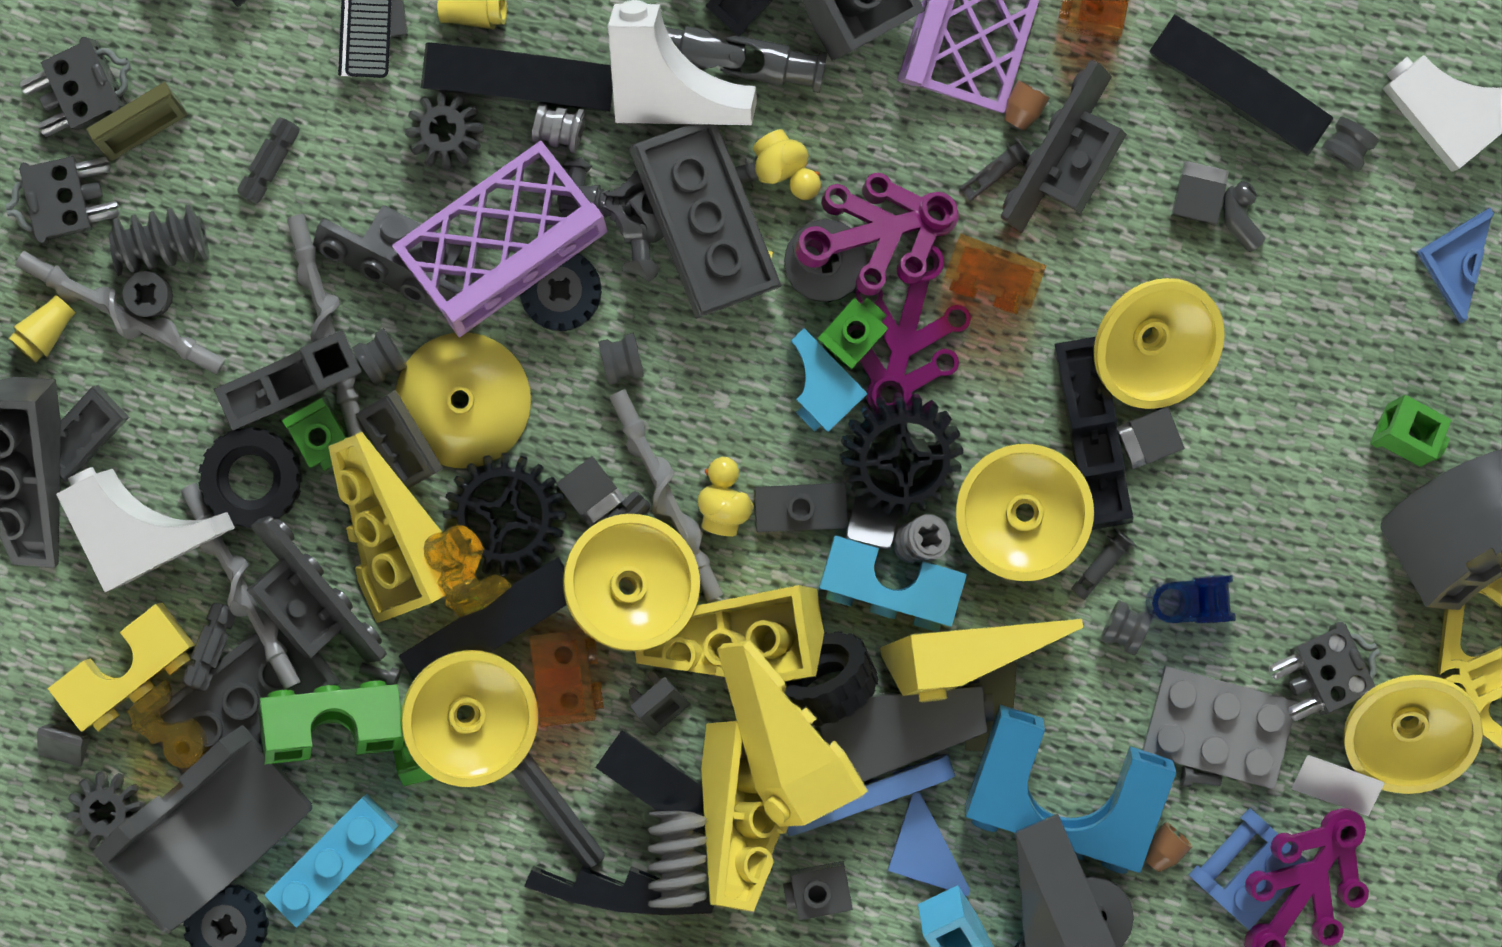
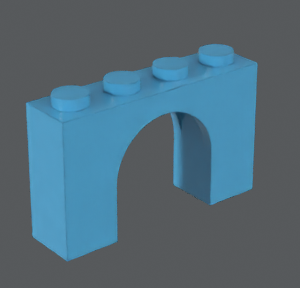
(1113, 834)

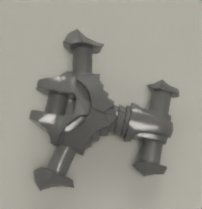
(626, 207)

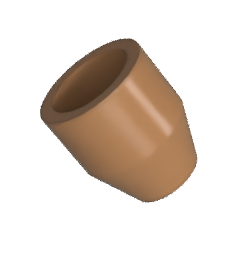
(1024, 105)
(1167, 848)

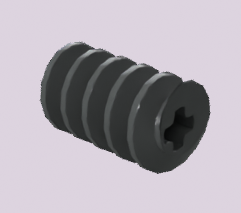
(157, 239)

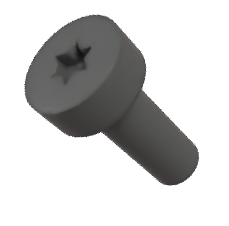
(390, 677)
(1188, 777)

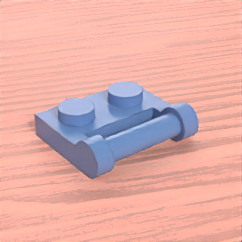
(1234, 895)

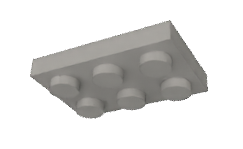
(1219, 727)

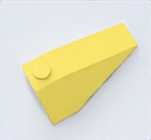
(387, 530)
(779, 623)
(946, 660)
(786, 756)
(737, 826)

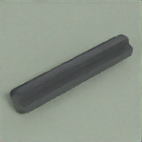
(558, 813)

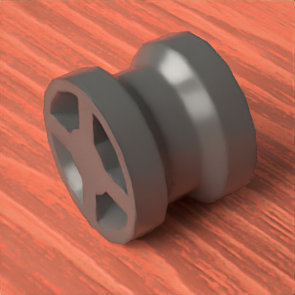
(1350, 144)
(154, 299)
(379, 357)
(621, 358)
(1126, 627)

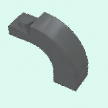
(288, 380)

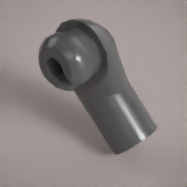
(1236, 215)

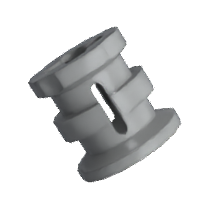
(558, 127)
(923, 531)

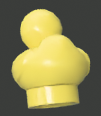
(785, 159)
(721, 505)

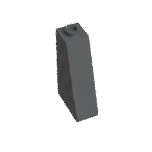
(901, 729)

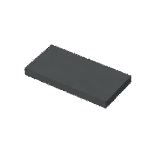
(705, 217)
(237, 688)

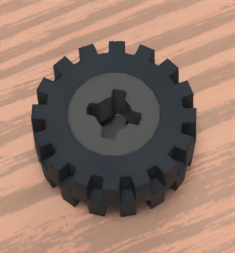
(571, 301)
(244, 915)

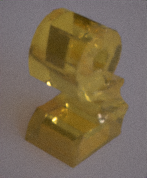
(456, 557)
(182, 740)

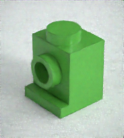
(844, 347)
(303, 422)
(1425, 423)

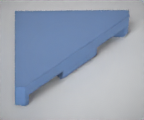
(1456, 261)
(923, 851)

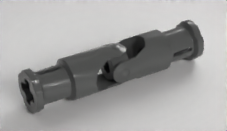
(780, 62)

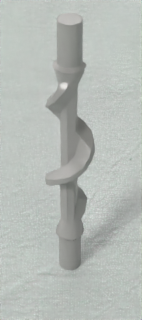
(325, 305)
(126, 322)
(664, 503)
(239, 600)

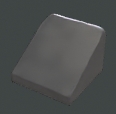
(872, 524)
(62, 744)

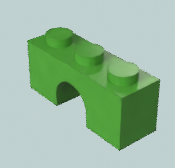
(368, 712)

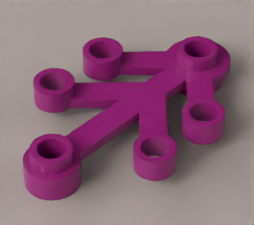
(881, 227)
(906, 341)
(1311, 879)

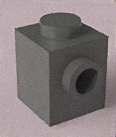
(818, 890)

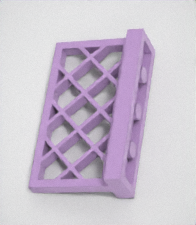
(927, 37)
(529, 262)

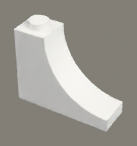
(659, 83)
(1447, 113)
(123, 534)

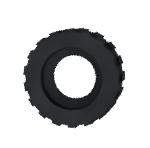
(245, 442)
(847, 690)

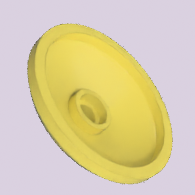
(1176, 354)
(496, 393)
(1031, 477)
(655, 563)
(485, 743)
(1417, 752)

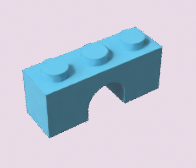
(929, 598)
(331, 860)

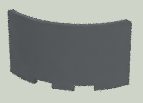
(1451, 532)
(203, 830)

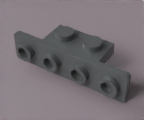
(1071, 155)
(378, 260)
(304, 602)

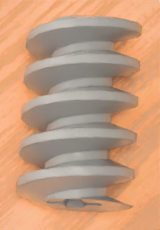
(678, 859)

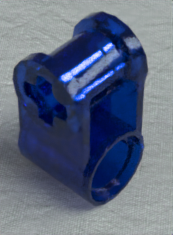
(1200, 600)

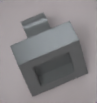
(659, 703)

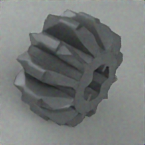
(433, 141)
(103, 793)

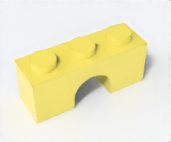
(156, 646)

